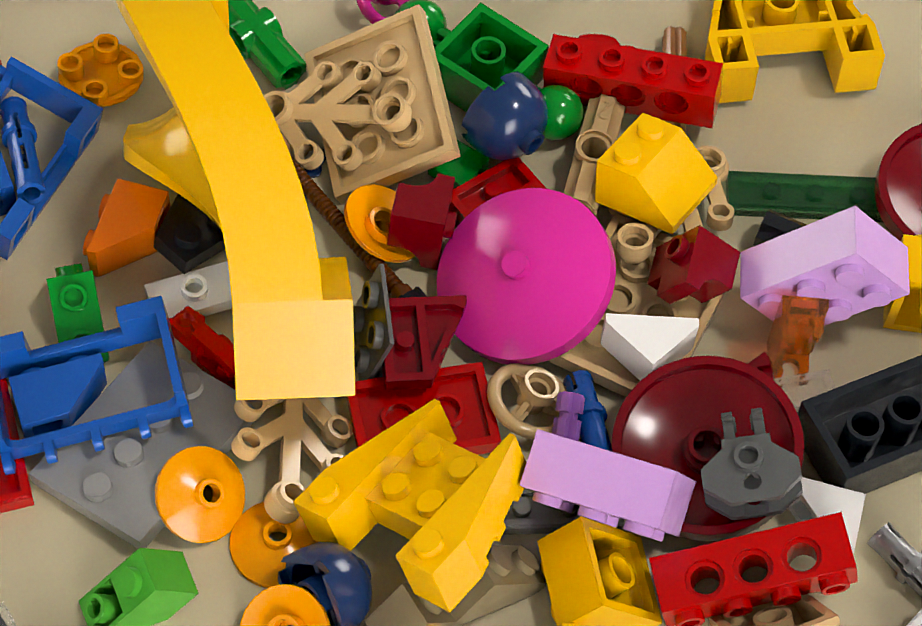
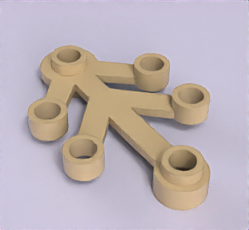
(332, 110)
(636, 239)
(294, 436)

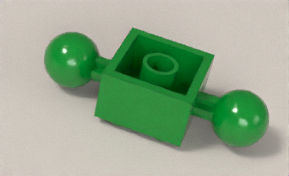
(487, 48)

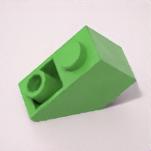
(141, 590)

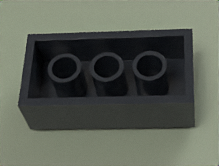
(867, 429)

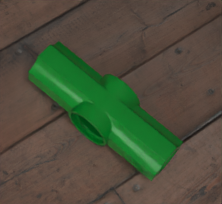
(262, 40)

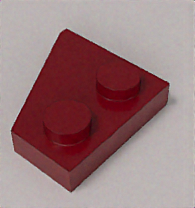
(421, 339)

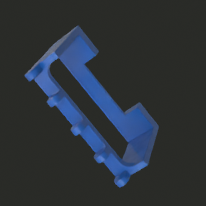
(68, 105)
(138, 324)

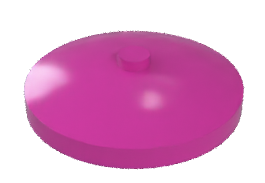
(531, 275)

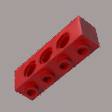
(640, 79)
(772, 549)

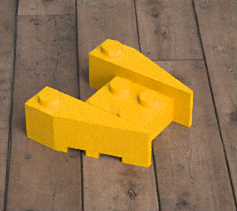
(770, 27)
(425, 491)

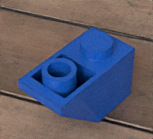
(57, 394)

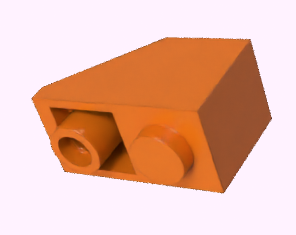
(125, 226)

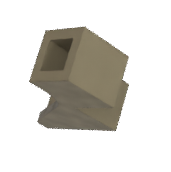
(509, 578)

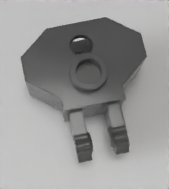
(749, 472)

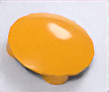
(101, 71)

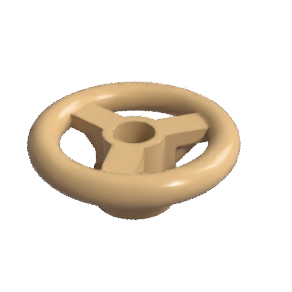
(536, 394)

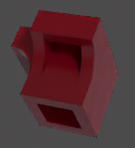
(423, 219)
(693, 266)

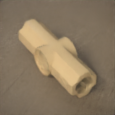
(597, 134)

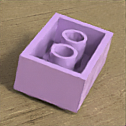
(832, 259)
(607, 486)

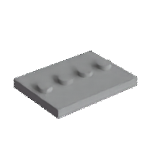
(120, 482)

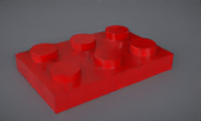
(460, 392)

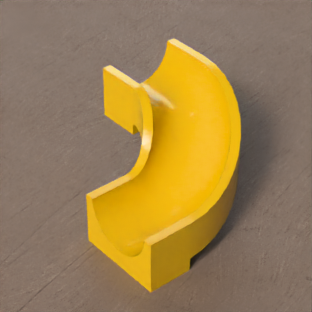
(233, 164)

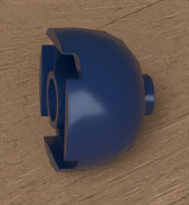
(507, 120)
(335, 579)

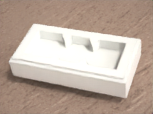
(203, 290)

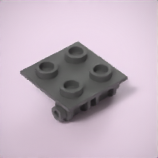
(372, 327)

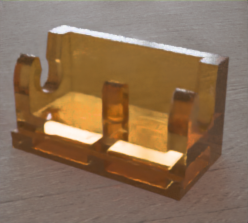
(795, 332)

